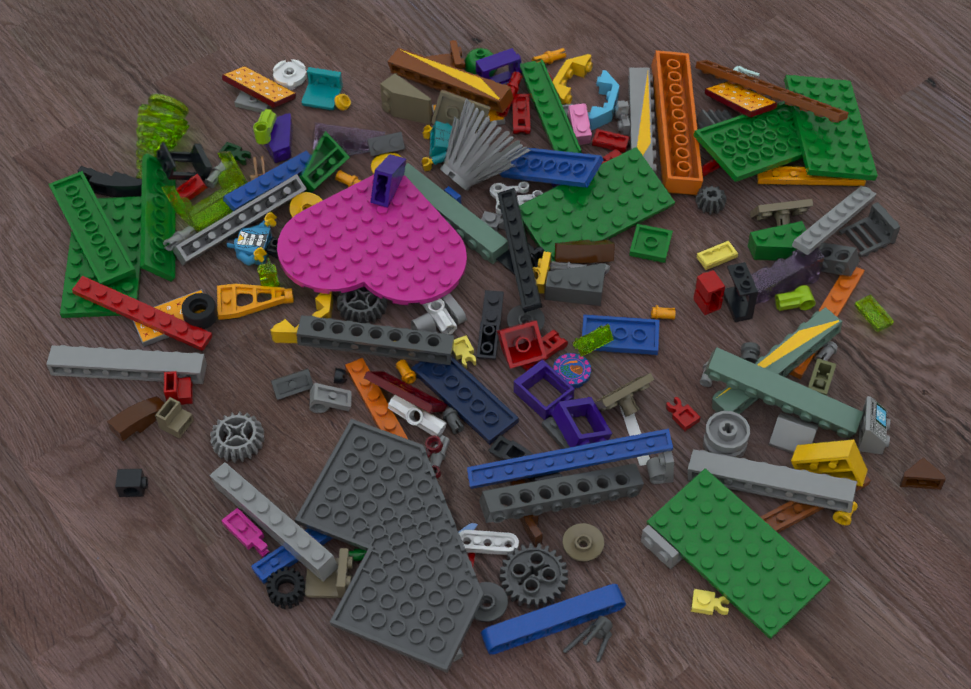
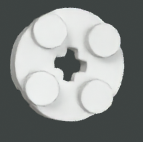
(289, 81)

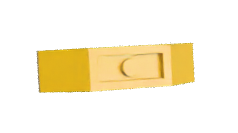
(577, 66)
(286, 333)

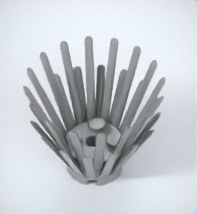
(470, 163)

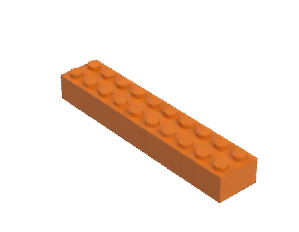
(676, 123)

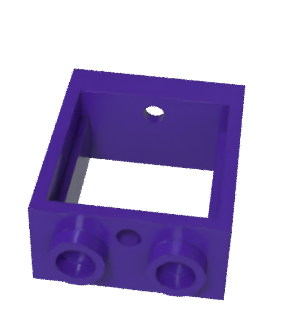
(496, 61)
(533, 376)
(585, 407)

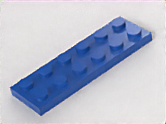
(555, 167)

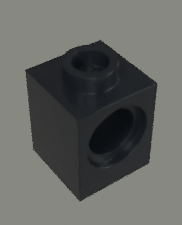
(131, 483)

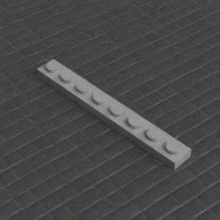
(834, 220)

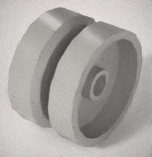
(726, 434)

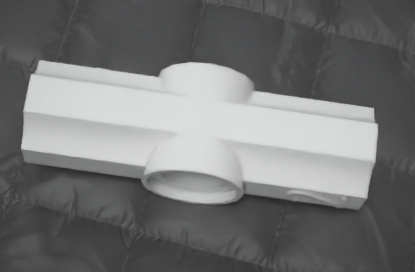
(441, 316)
(427, 421)

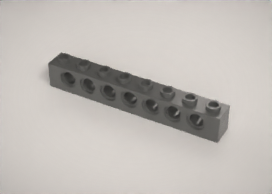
(361, 339)
(570, 486)

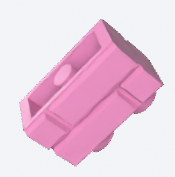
(579, 122)

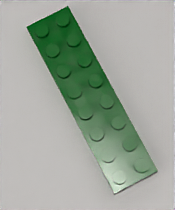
(157, 220)
(92, 229)

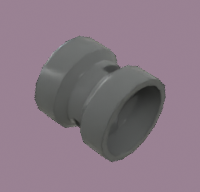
(750, 351)

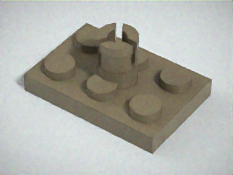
(452, 105)
(781, 210)
(624, 395)

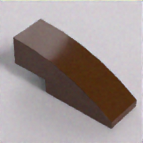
(584, 251)
(135, 418)

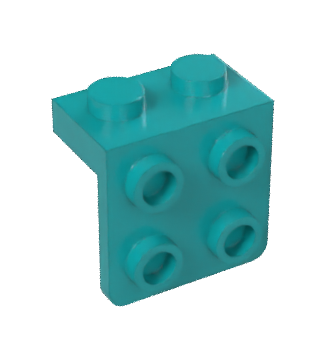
(322, 88)

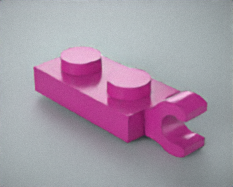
(245, 531)

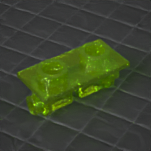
(268, 274)
(593, 340)

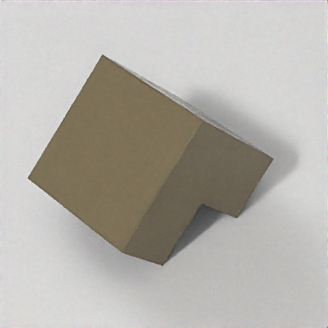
(173, 418)

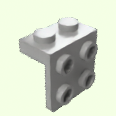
(660, 547)

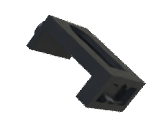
(196, 157)
(736, 296)

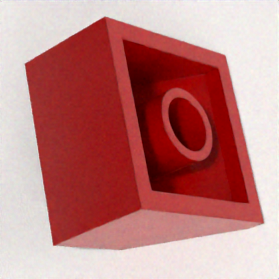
(522, 344)

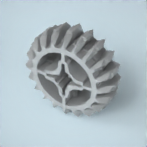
(236, 443)

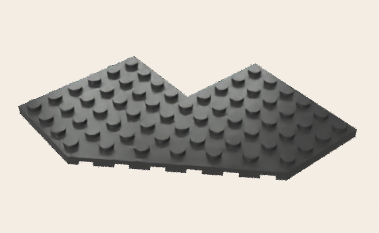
(416, 577)

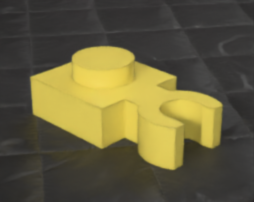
(464, 350)
(705, 603)

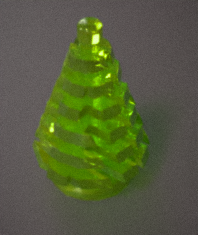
(159, 123)

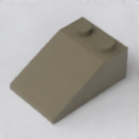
(405, 100)

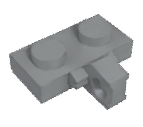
(621, 114)

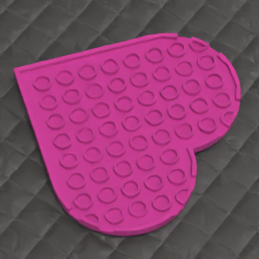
(392, 250)

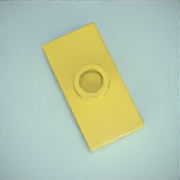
(717, 255)

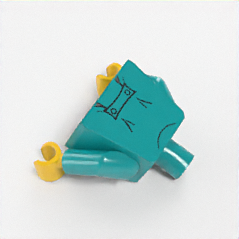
(439, 140)

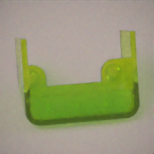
(212, 207)

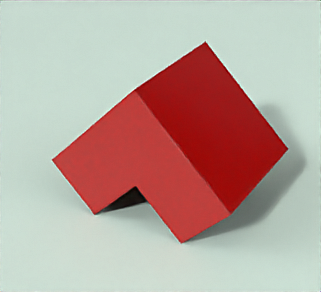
(178, 388)

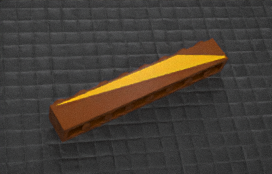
(450, 79)

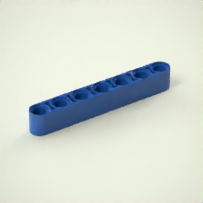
(553, 619)

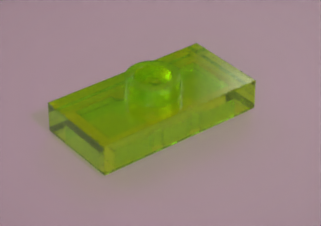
(874, 313)

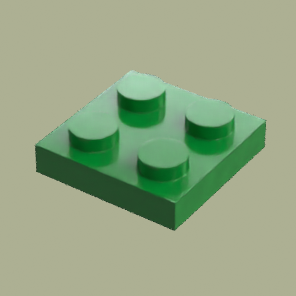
(651, 243)

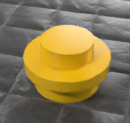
(342, 102)

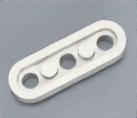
(496, 539)

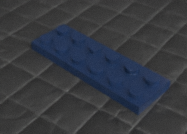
(468, 397)

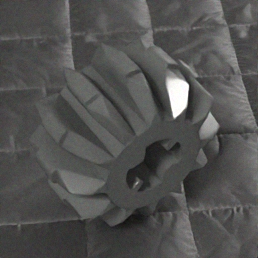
(711, 199)

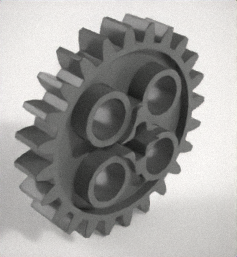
(522, 562)

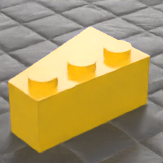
(834, 458)

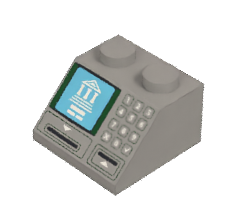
(873, 428)

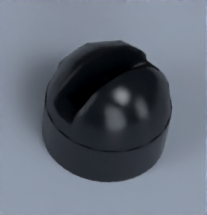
(338, 376)

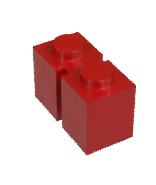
(709, 292)

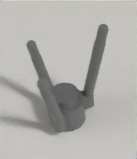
(599, 629)

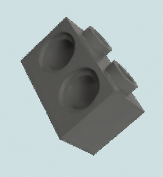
(839, 259)

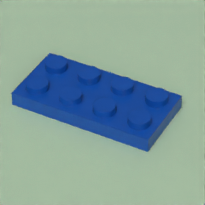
(629, 334)

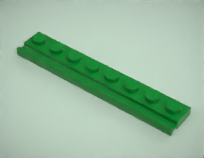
(549, 107)

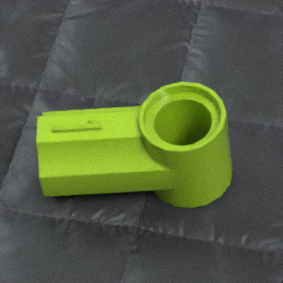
(264, 126)
(800, 297)

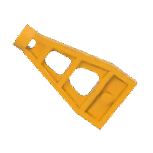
(227, 299)

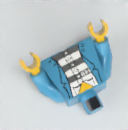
(253, 241)

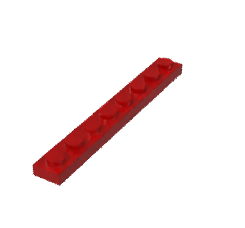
(142, 313)

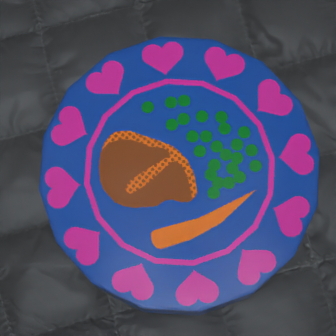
(573, 369)

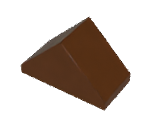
(923, 476)

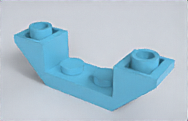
(607, 86)

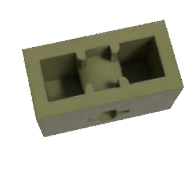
(822, 376)

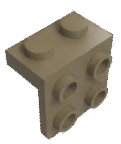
(335, 584)

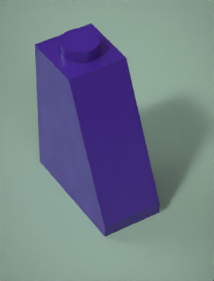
(281, 139)
(387, 179)

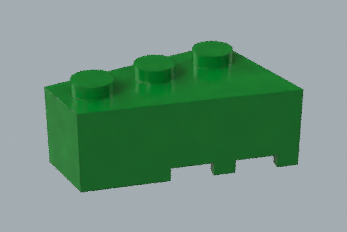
(323, 162)
(774, 241)

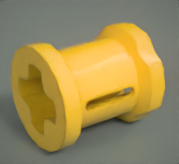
(844, 518)

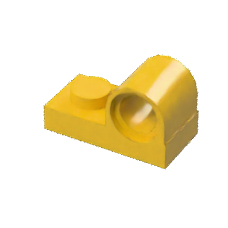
(542, 271)

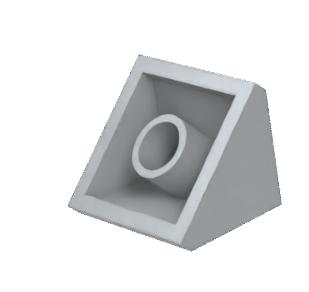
(792, 432)

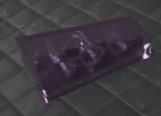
(788, 274)

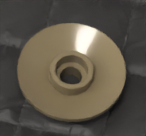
(583, 534)

